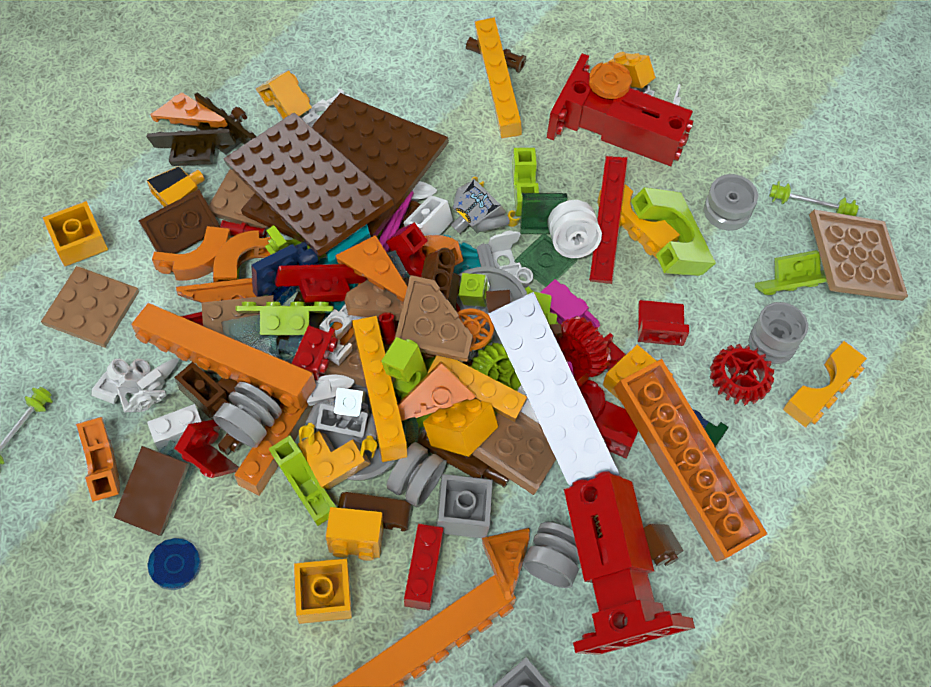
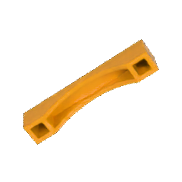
(498, 77)
(380, 390)

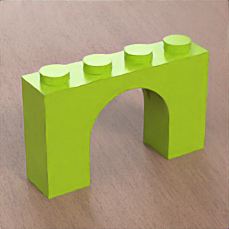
(691, 253)

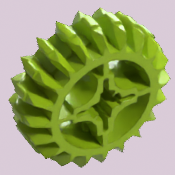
(489, 364)

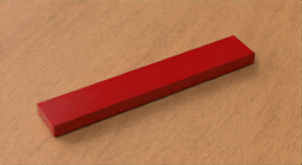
(609, 219)

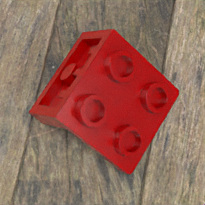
(661, 323)
(617, 429)
(197, 448)

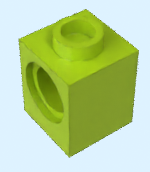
(473, 289)

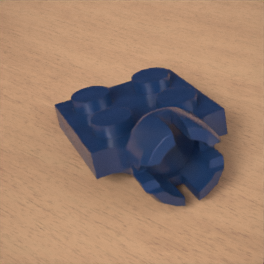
(266, 269)

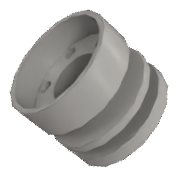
(778, 332)
(250, 411)
(554, 556)

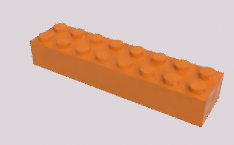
(689, 461)

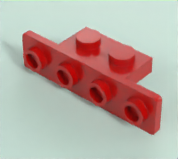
(319, 282)

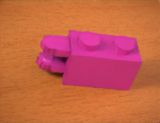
(567, 304)

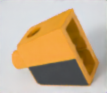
(174, 185)

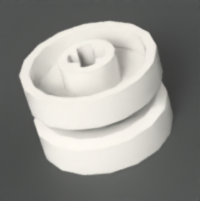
(574, 229)

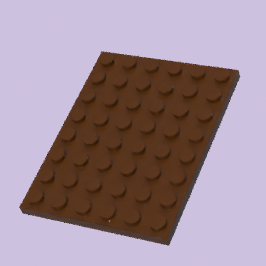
(379, 144)

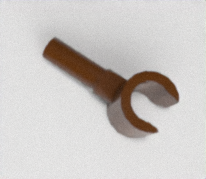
(236, 113)

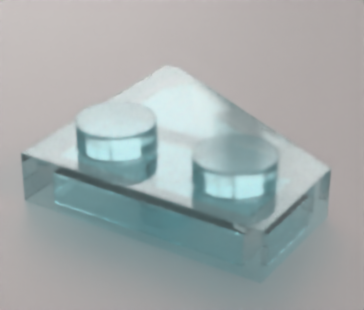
(248, 332)

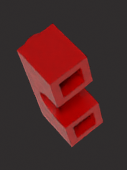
(408, 246)
(423, 567)

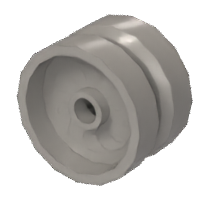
(730, 202)
(416, 474)

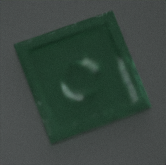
(536, 210)
(545, 260)

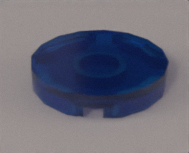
(174, 564)

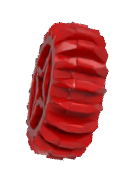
(584, 346)
(742, 386)

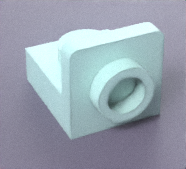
(349, 402)

